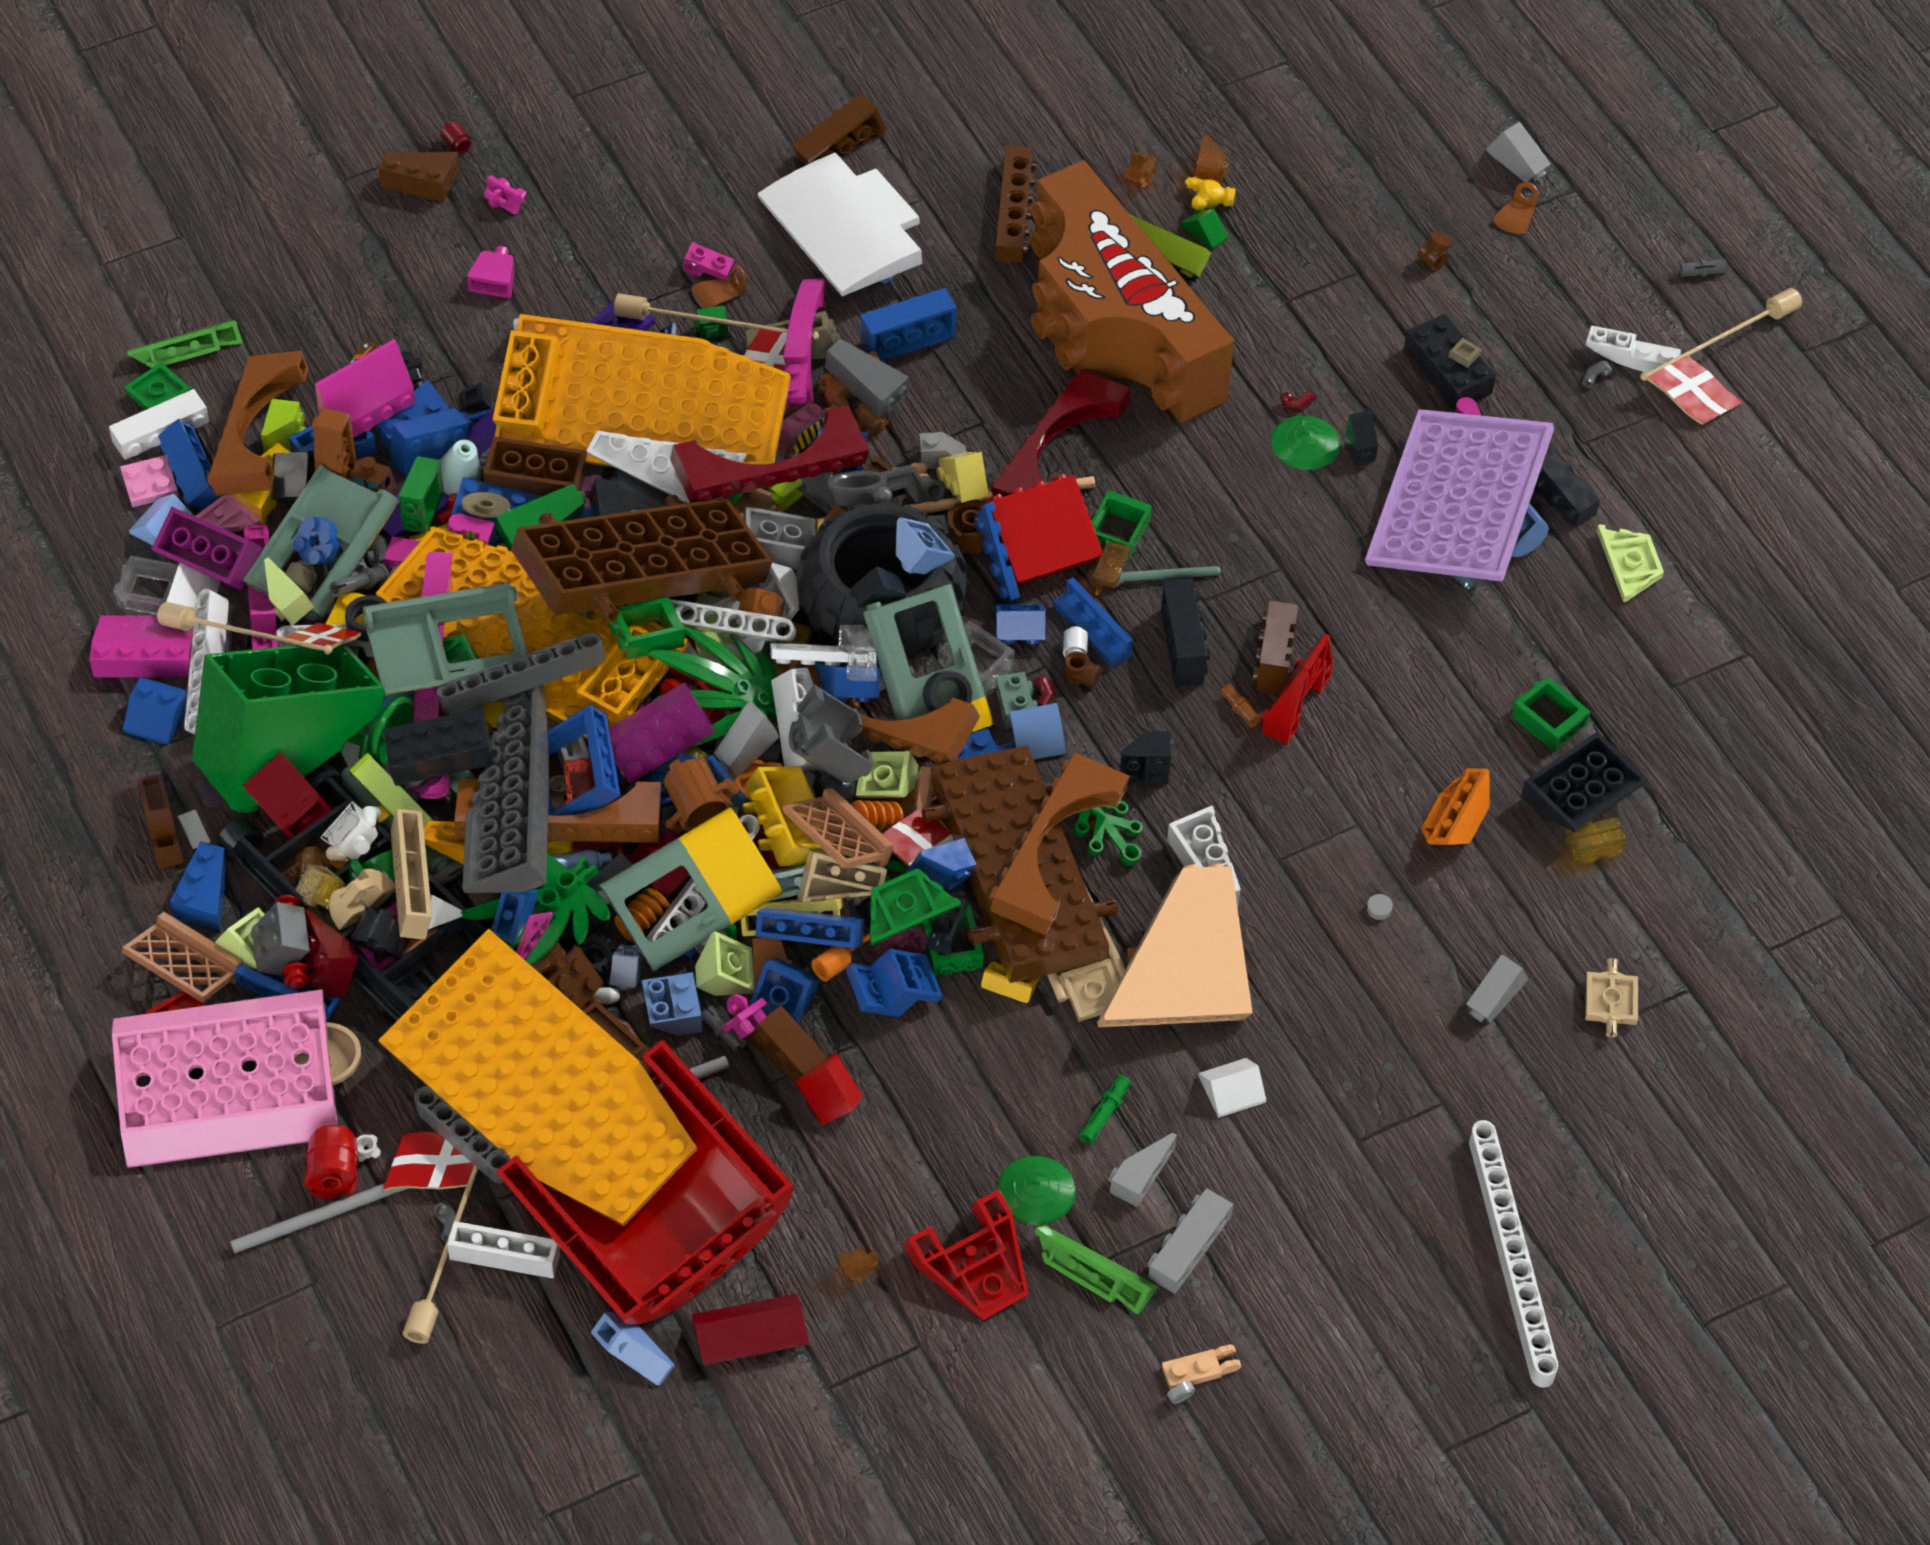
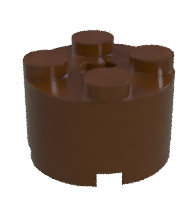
(962, 526)

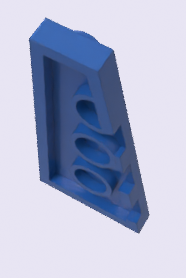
(997, 552)

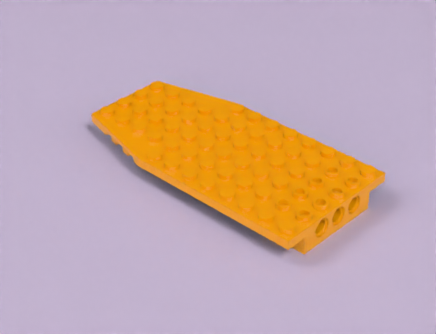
(587, 378)
(611, 687)
(542, 1081)

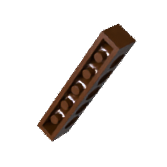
(1014, 204)

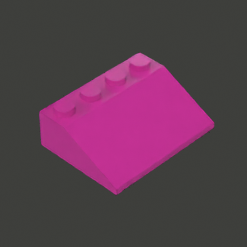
(368, 388)
(139, 648)

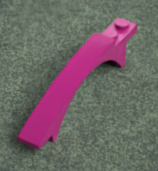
(798, 341)
(436, 581)
(260, 607)

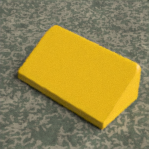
(995, 980)

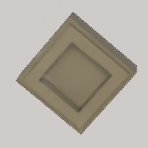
(1465, 352)

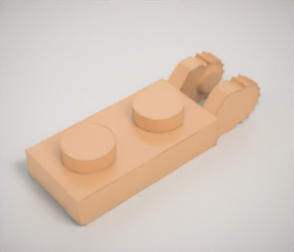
(1200, 1366)

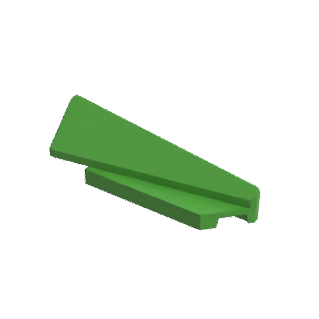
(188, 345)
(1094, 1270)

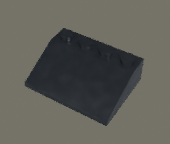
(1582, 783)

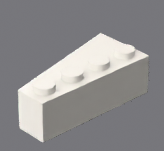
(788, 694)
(1199, 842)

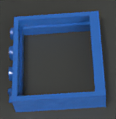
(596, 726)

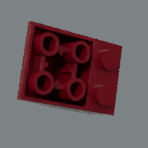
(286, 796)
(671, 881)
(329, 958)

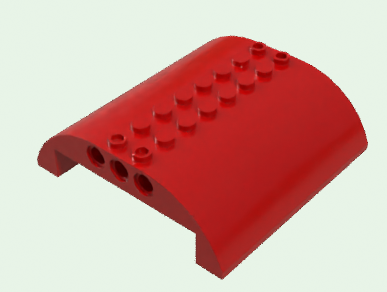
(691, 1226)

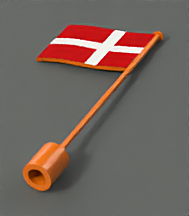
(909, 838)

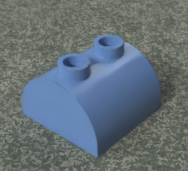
(1531, 533)

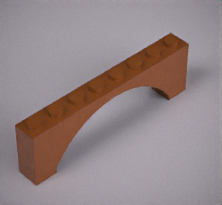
(263, 379)
(933, 735)
(628, 819)
(1022, 891)

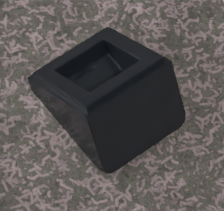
(476, 398)

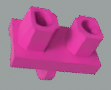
(503, 195)
(745, 1017)

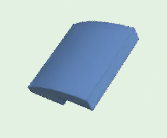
(1040, 730)

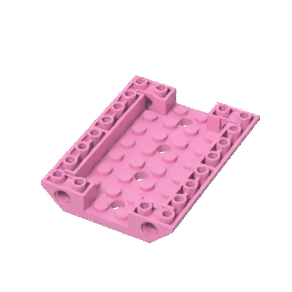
(226, 1106)

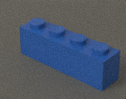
(188, 463)
(810, 927)

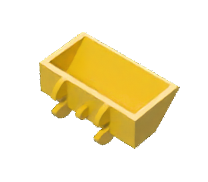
(771, 790)

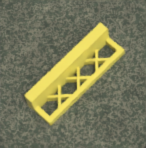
(796, 905)

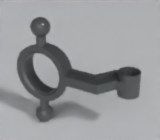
(872, 487)

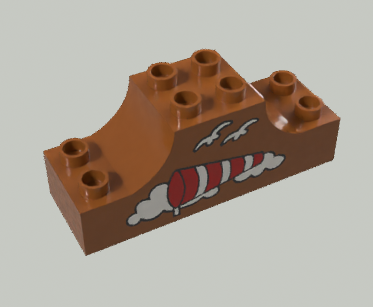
(1118, 301)

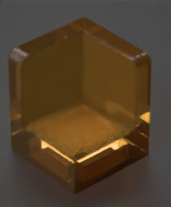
(1141, 169)
(858, 1263)

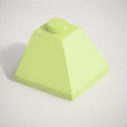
(891, 776)
(238, 938)
(725, 967)

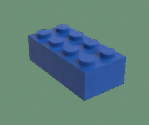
(909, 325)

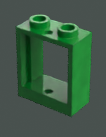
(421, 494)
(1135, 511)
(637, 646)
(1538, 727)
(959, 961)

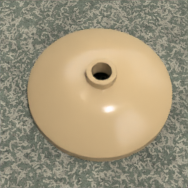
(343, 1052)

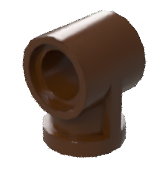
(1434, 249)
(1080, 670)

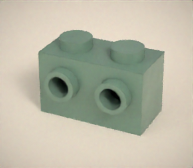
(1013, 694)

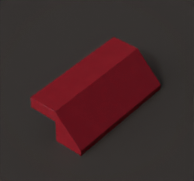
(750, 1329)

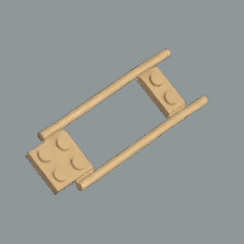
(1091, 985)

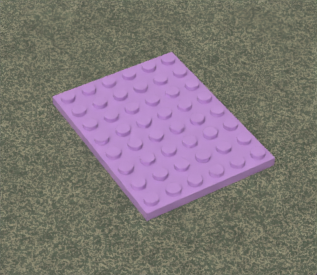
(1460, 494)

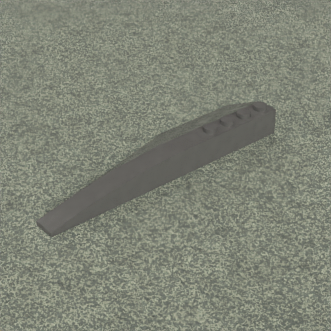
(510, 809)

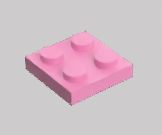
(148, 480)

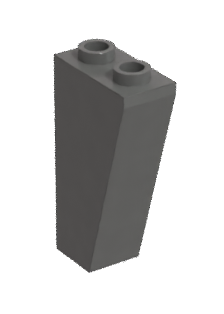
(866, 377)

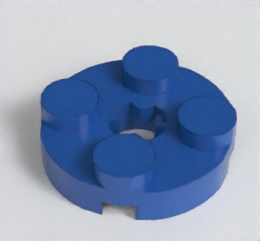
(305, 540)

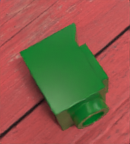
(711, 329)

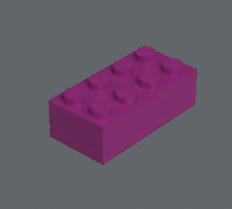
(206, 548)
(658, 732)

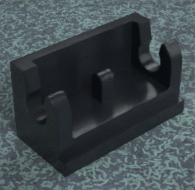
(947, 929)

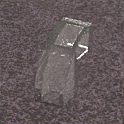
(861, 652)

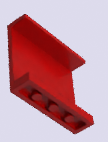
(1046, 529)

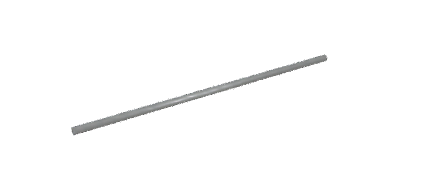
(377, 1192)

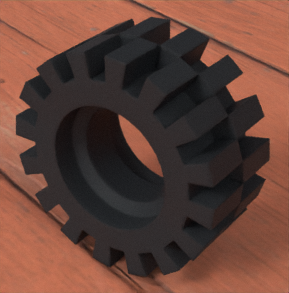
(602, 947)

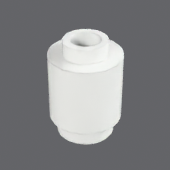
(1075, 640)

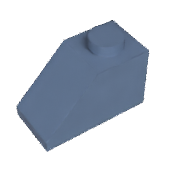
(626, 967)

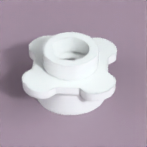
(367, 1141)

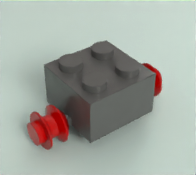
(282, 942)

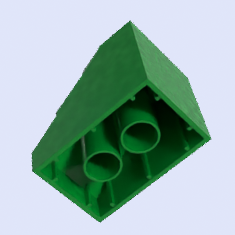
(276, 703)

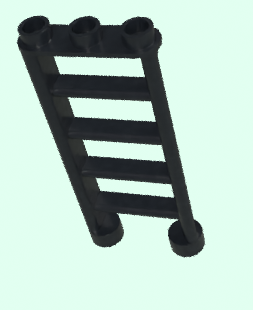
(242, 842)

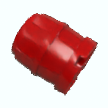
(331, 1162)

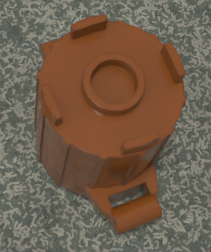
(696, 794)

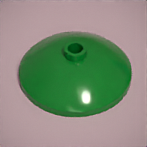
(396, 713)

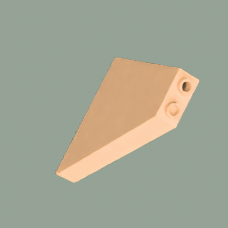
(1188, 959)

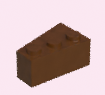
(419, 173)
(786, 1044)

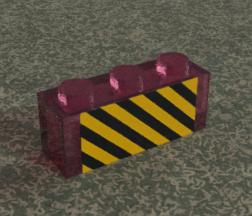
(800, 429)

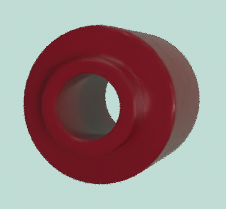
(456, 137)

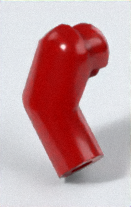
(444, 517)

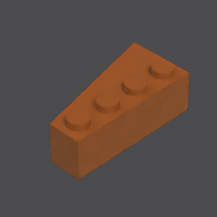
(334, 442)

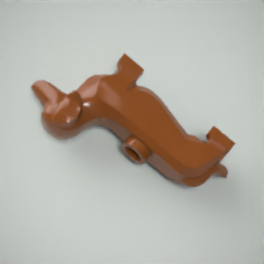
(835, 392)

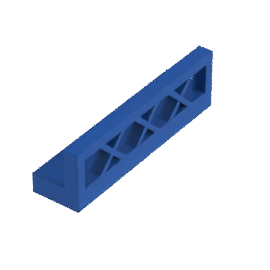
(1103, 632)
(269, 986)

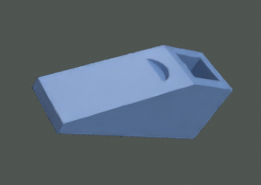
(632, 1347)

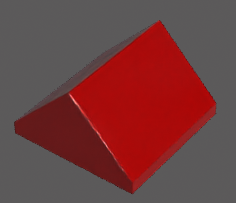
(829, 1090)

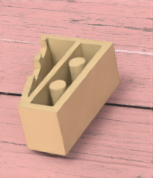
(828, 880)

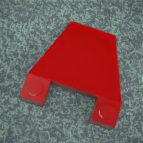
(1309, 673)
(980, 1270)

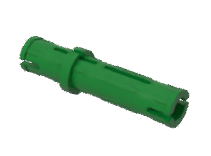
(1110, 1100)

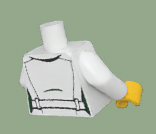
(353, 833)

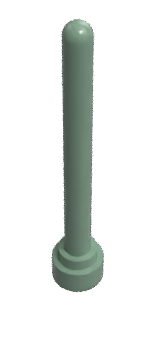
(1169, 574)

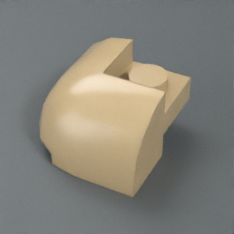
(367, 890)

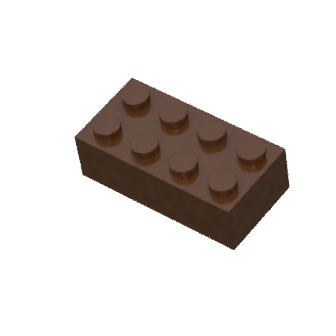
(534, 466)

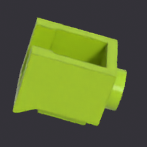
(786, 493)

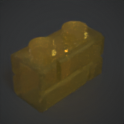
(1596, 841)

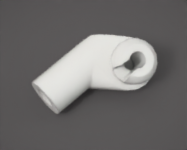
(607, 995)

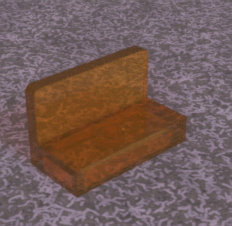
(1110, 566)

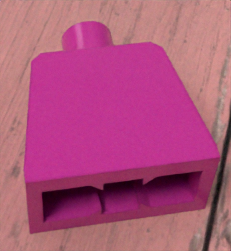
(492, 273)

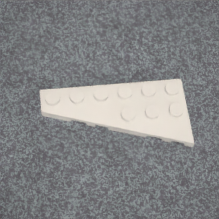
(646, 460)

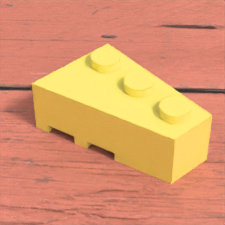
(964, 475)

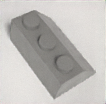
(780, 534)

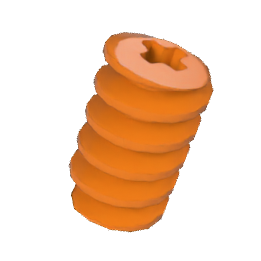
(879, 814)
(644, 910)

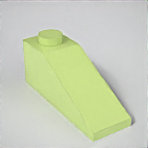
(285, 595)

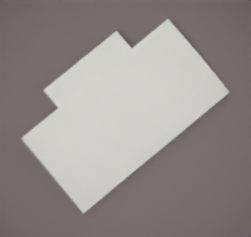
(845, 222)

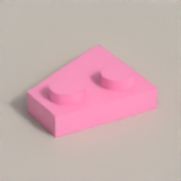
(228, 514)

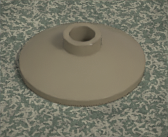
(485, 504)

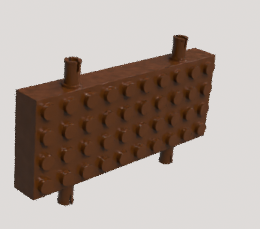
(641, 556)
(991, 806)

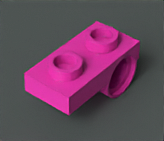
(701, 259)

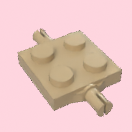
(1611, 998)

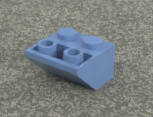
(673, 1004)

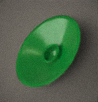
(1305, 442)
(1037, 1189)

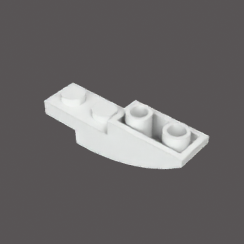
(1625, 350)

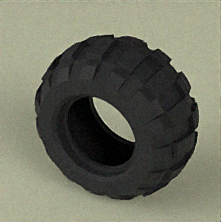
(852, 547)

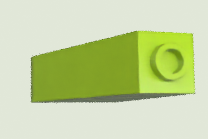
(383, 789)

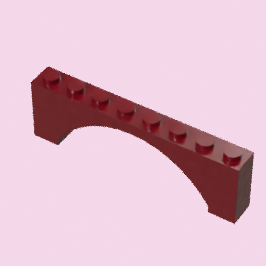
(1083, 400)
(711, 476)

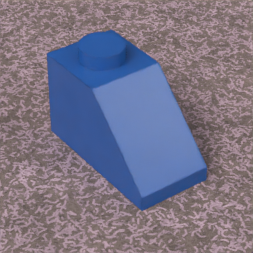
(513, 914)

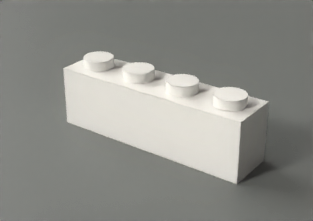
(142, 430)
(503, 1249)

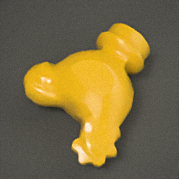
(1209, 194)

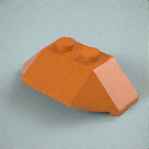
(1459, 809)

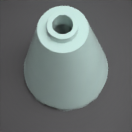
(459, 463)

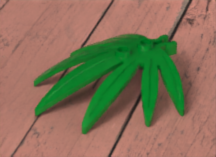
(737, 686)
(561, 895)

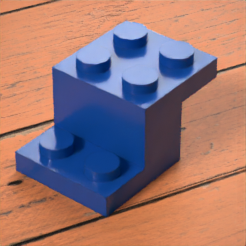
(894, 983)

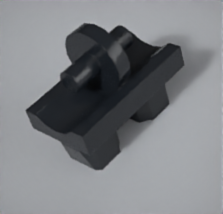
(414, 368)

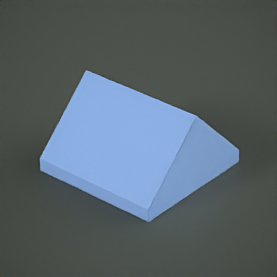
(150, 523)

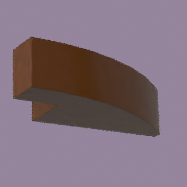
(160, 821)

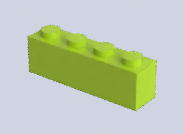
(1178, 251)

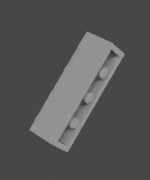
(1190, 1240)

